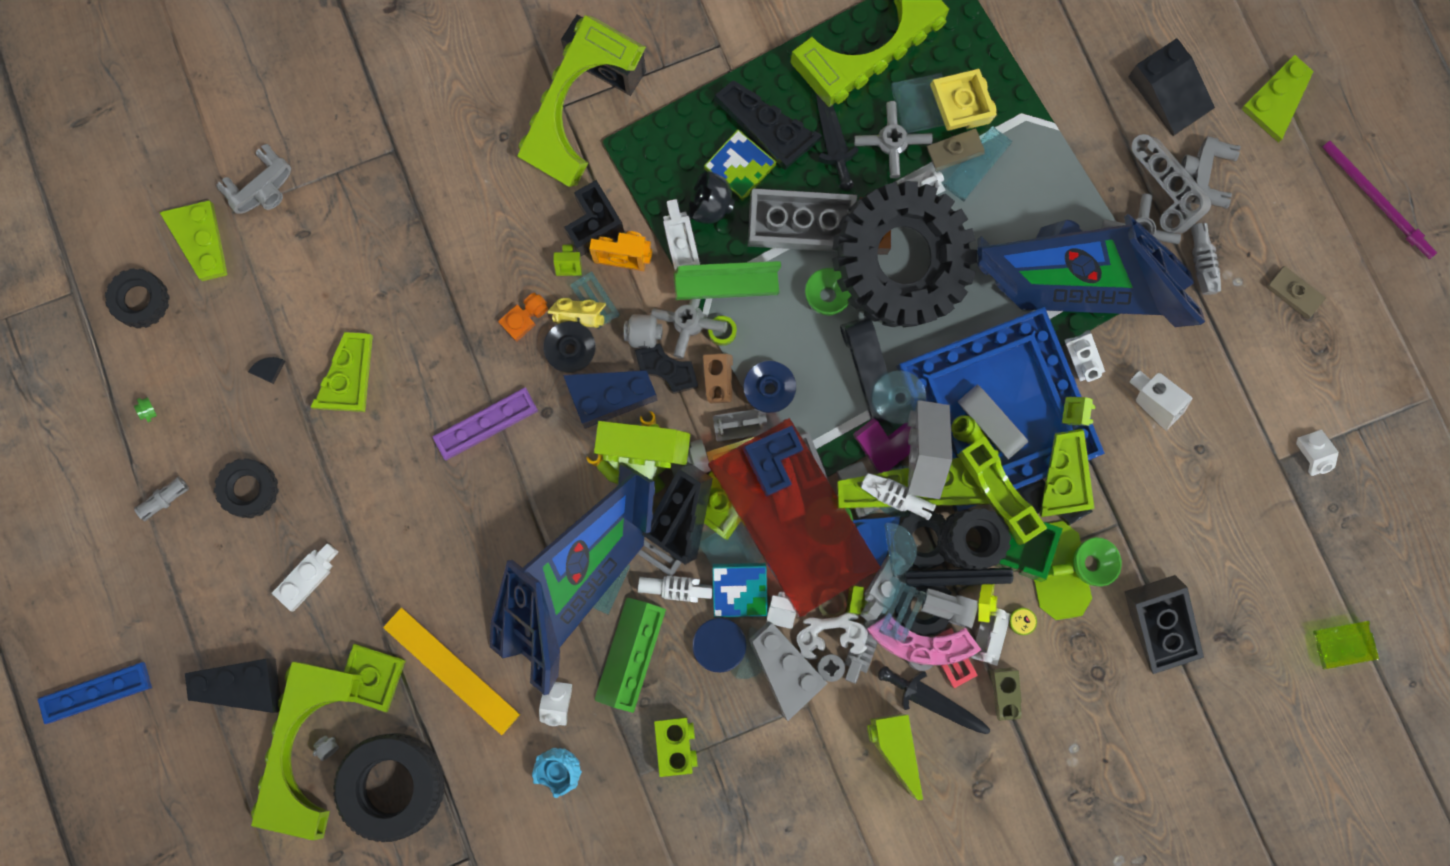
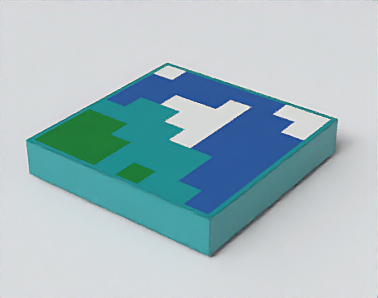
(740, 589)

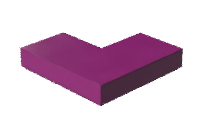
(882, 449)

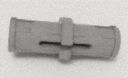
(161, 498)

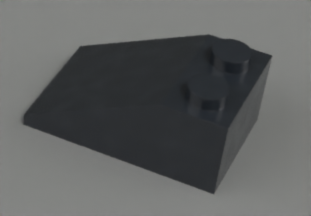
(1172, 86)
(1165, 623)

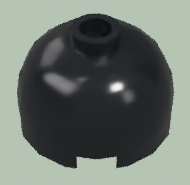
(711, 199)

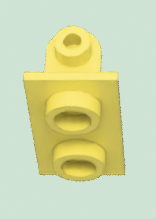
(587, 310)

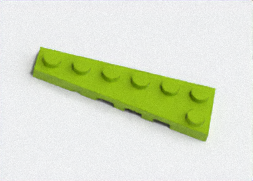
(958, 489)

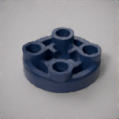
(719, 645)

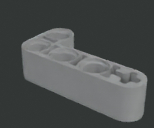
(1167, 180)

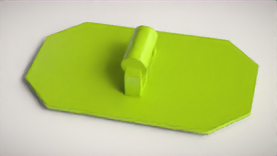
(1064, 592)

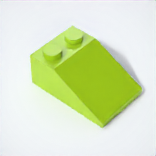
(895, 743)

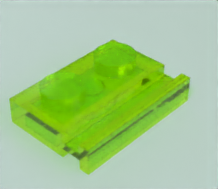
(1346, 645)

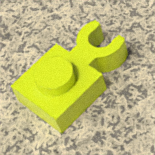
(987, 602)

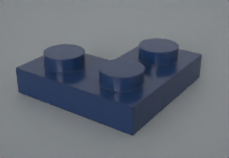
(766, 459)

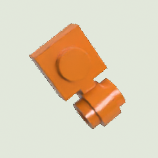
(519, 322)

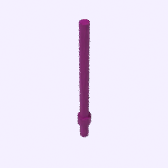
(1414, 237)

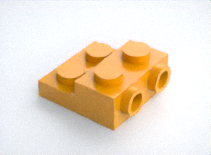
(629, 252)

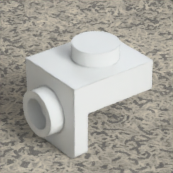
(1318, 451)
(781, 611)
(555, 705)

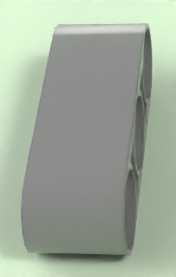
(993, 421)

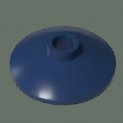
(769, 374)

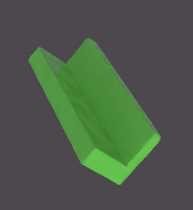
(726, 280)
(630, 655)

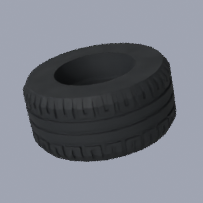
(352, 795)

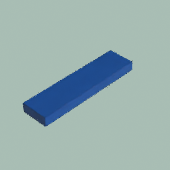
(94, 693)

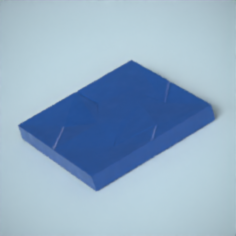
(1024, 376)

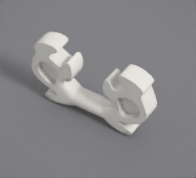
(855, 634)

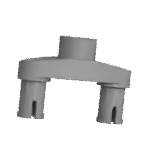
(1200, 168)
(261, 189)

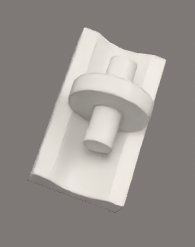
(1085, 357)

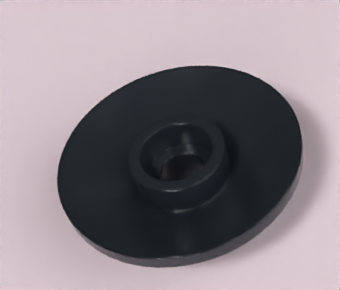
(560, 338)

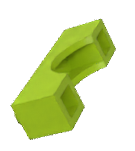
(989, 475)

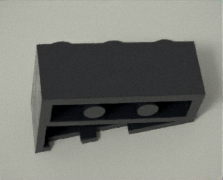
(681, 514)
(240, 685)

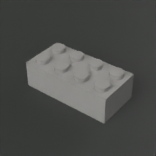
(796, 219)

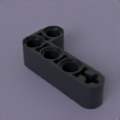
(867, 358)

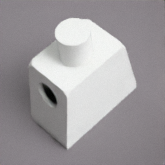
(1161, 398)

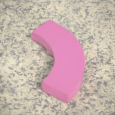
(927, 650)

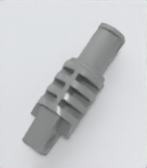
(1205, 260)
(861, 661)

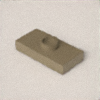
(956, 150)
(1296, 292)

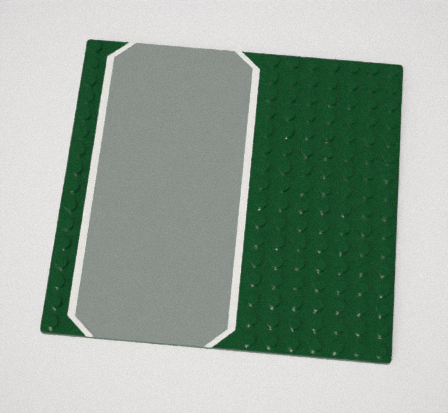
(1025, 190)

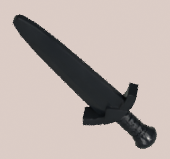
(835, 144)
(932, 700)

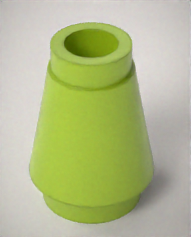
(967, 430)

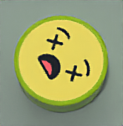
(1022, 621)

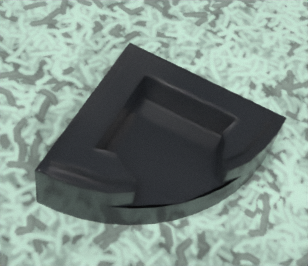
(267, 368)

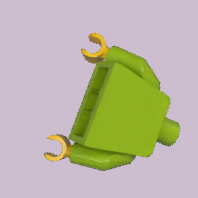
(611, 469)

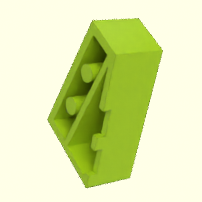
(641, 444)

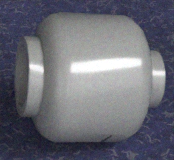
(642, 331)

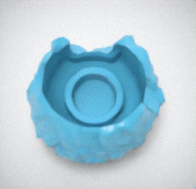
(557, 770)

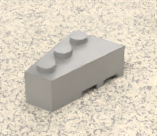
(929, 449)
(787, 671)

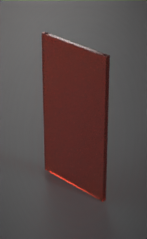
(799, 529)

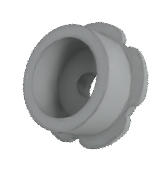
(325, 747)

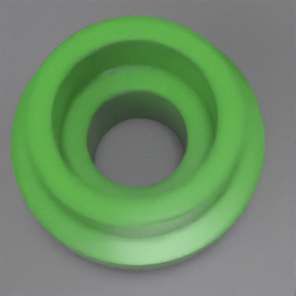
(144, 409)

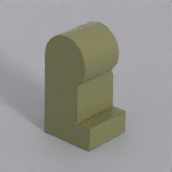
(1006, 693)

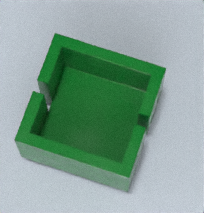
(1034, 556)

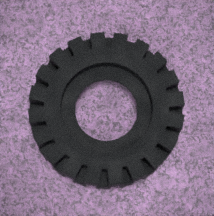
(948, 243)

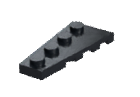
(775, 132)

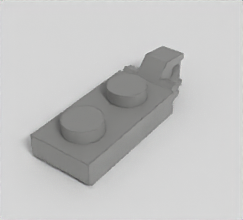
(881, 591)

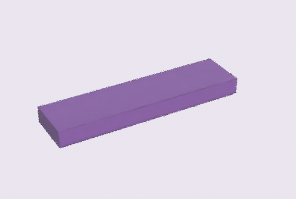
(485, 424)

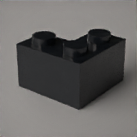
(598, 218)

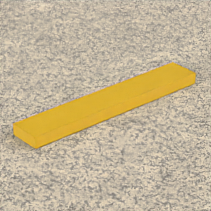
(452, 671)

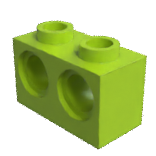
(667, 747)

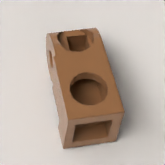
(718, 377)

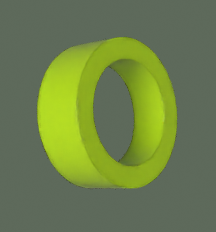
(723, 342)

